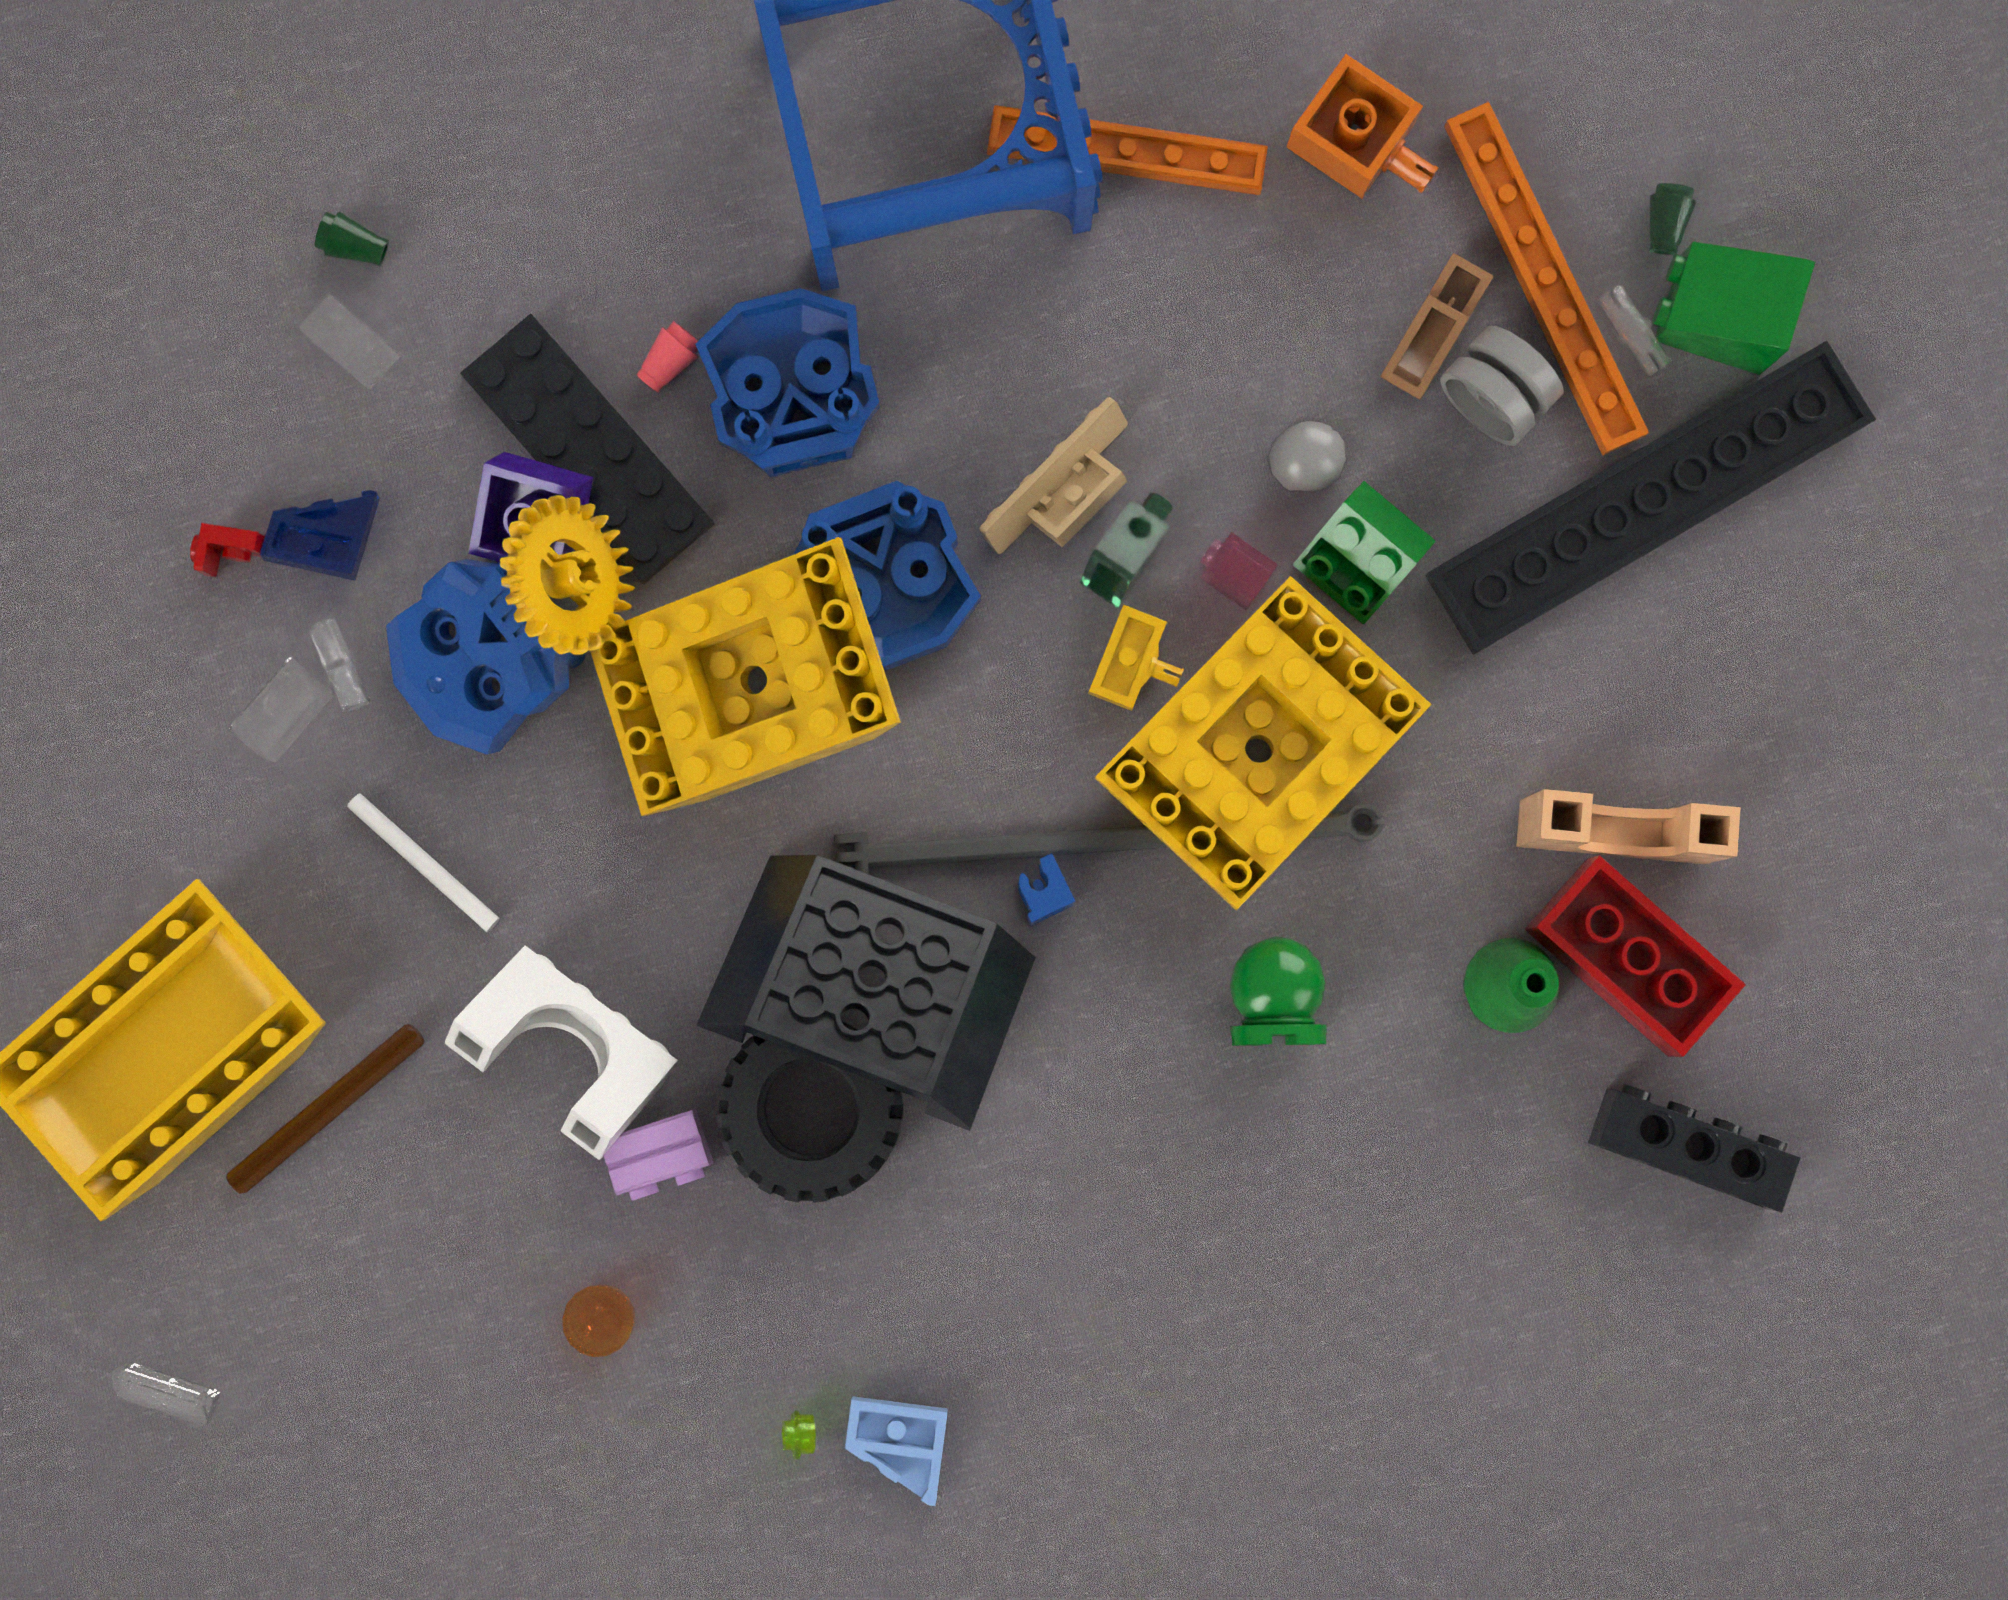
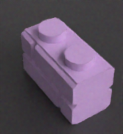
(657, 1153)

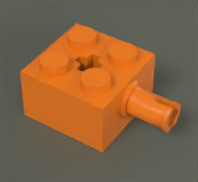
(1360, 155)

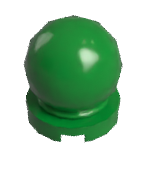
(1277, 992)

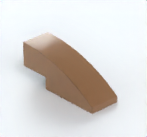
(1436, 326)

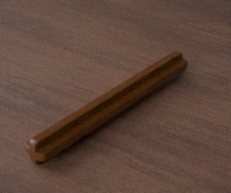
(325, 1109)

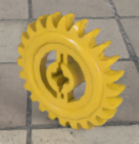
(584, 575)

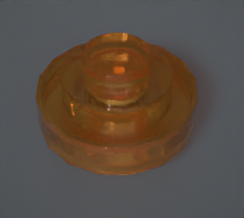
(598, 1320)

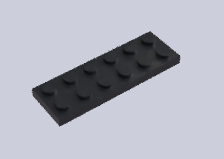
(575, 428)

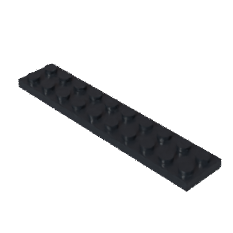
(1650, 497)

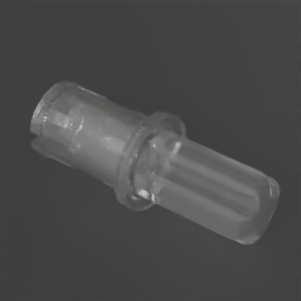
(339, 665)

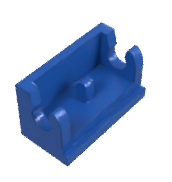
(1045, 901)

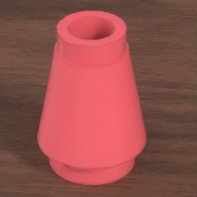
(668, 356)

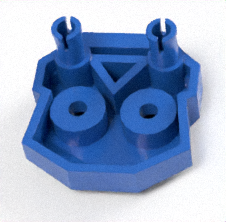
(781, 344)
(904, 612)
(453, 677)

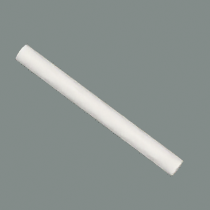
(423, 862)

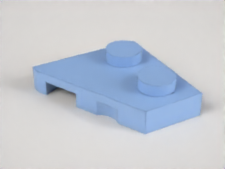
(900, 1441)

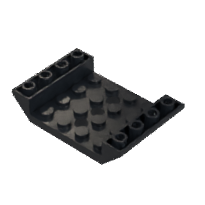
(930, 1022)

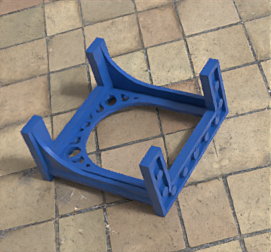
(1055, 180)

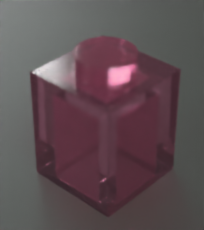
(1236, 569)

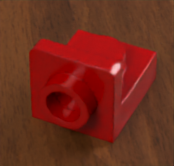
(232, 542)

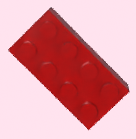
(1635, 957)

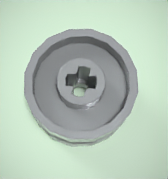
(1501, 385)

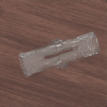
(1634, 331)

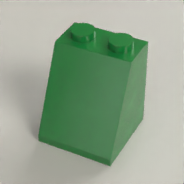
(1732, 304)

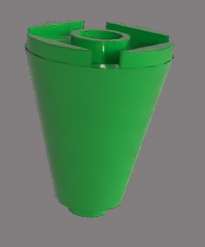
(1511, 985)

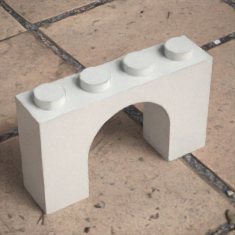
(535, 995)

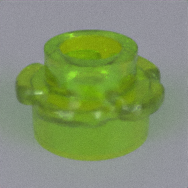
(799, 1434)

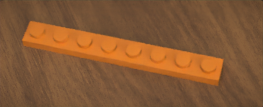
(1546, 278)

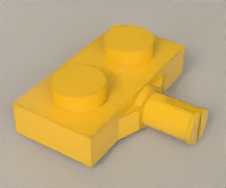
(1132, 659)

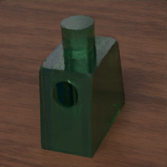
(1127, 549)

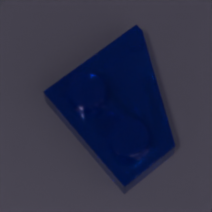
(323, 536)

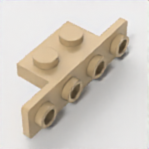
(1065, 486)

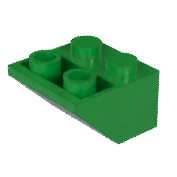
(1363, 552)

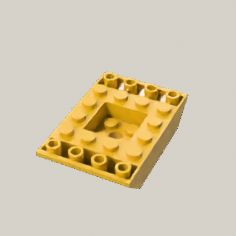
(1280, 679)
(684, 691)

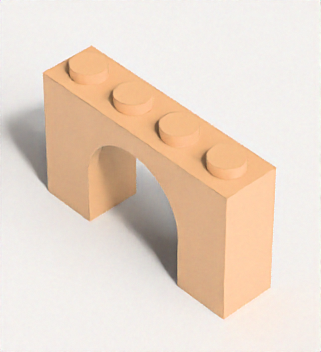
(1678, 834)

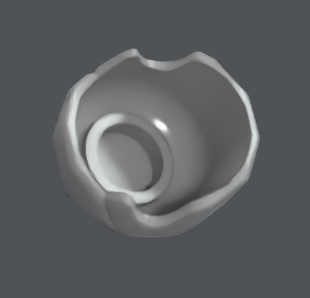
(1308, 456)

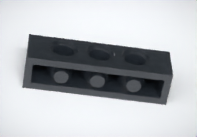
(1762, 1184)

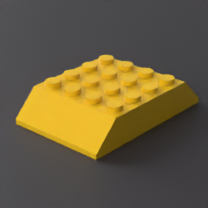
(154, 1052)

